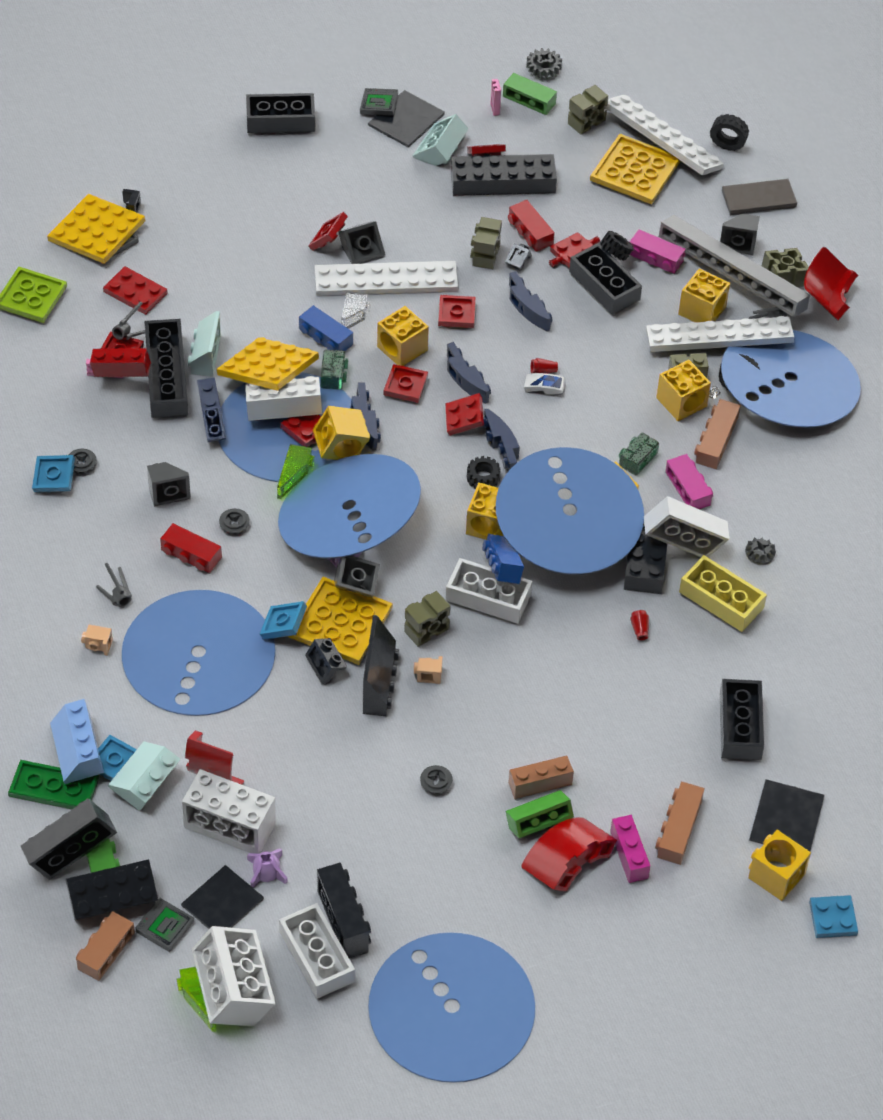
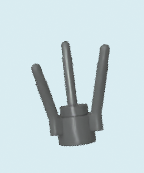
(770, 312)
(123, 329)
(120, 595)

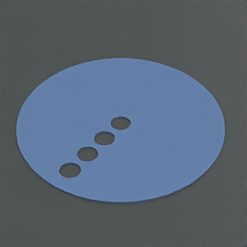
(821, 395)
(261, 444)
(314, 515)
(591, 540)
(162, 642)
(442, 1045)

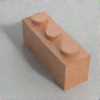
(540, 777)
(105, 945)

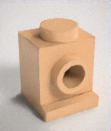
(97, 638)
(428, 670)

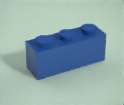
(325, 329)

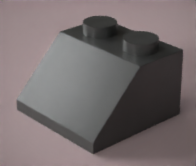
(740, 233)
(362, 242)
(168, 483)
(357, 575)

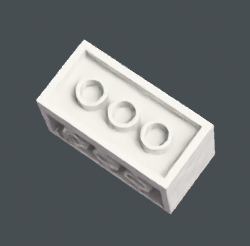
(229, 812)
(233, 976)

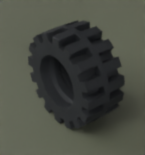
(616, 245)
(483, 464)

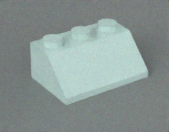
(441, 141)
(206, 345)
(144, 773)

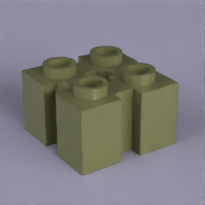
(587, 109)
(486, 242)
(786, 265)
(427, 618)

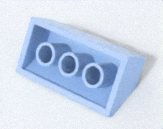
(76, 742)

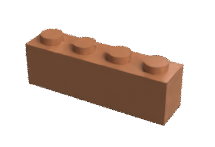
(717, 434)
(680, 822)

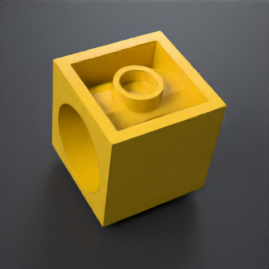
(704, 297)
(402, 336)
(683, 390)
(341, 433)
(482, 513)
(775, 879)

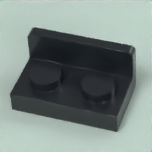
(325, 659)

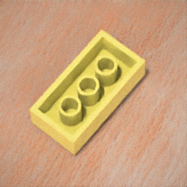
(722, 593)

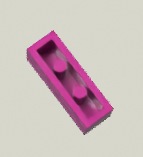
(657, 251)
(689, 482)
(630, 848)

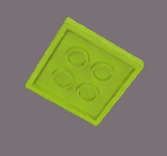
(31, 294)

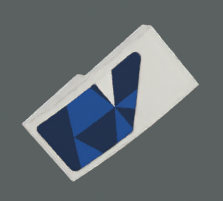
(547, 382)

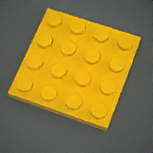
(635, 168)
(96, 228)
(268, 363)
(342, 618)

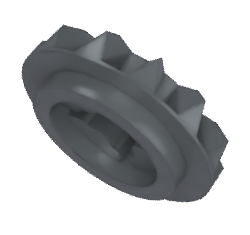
(83, 454)
(233, 515)
(757, 555)
(430, 773)

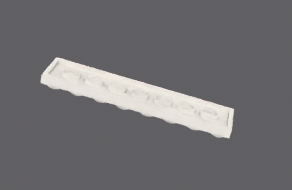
(663, 135)
(386, 278)
(719, 334)

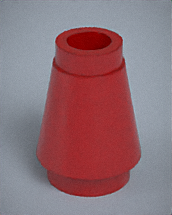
(543, 366)
(640, 623)

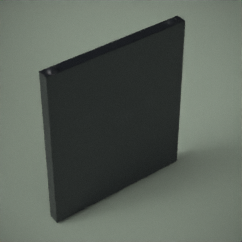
(222, 899)

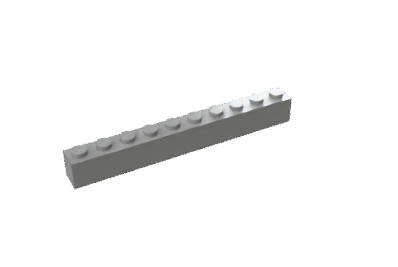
(735, 266)

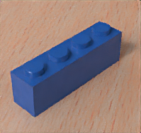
(503, 559)

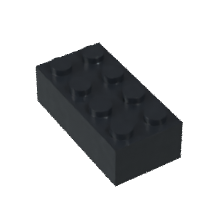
(280, 113)
(605, 278)
(646, 565)
(741, 719)
(68, 839)
(111, 889)
(342, 909)

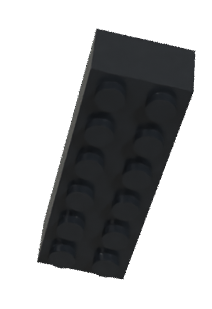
(503, 174)
(167, 368)

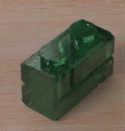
(333, 369)
(638, 453)

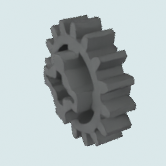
(544, 63)

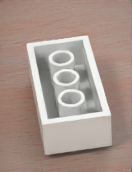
(294, 399)
(686, 527)
(478, 589)
(317, 950)

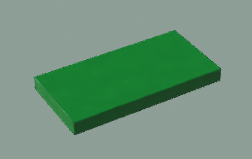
(46, 786)

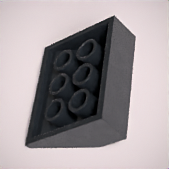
(379, 670)

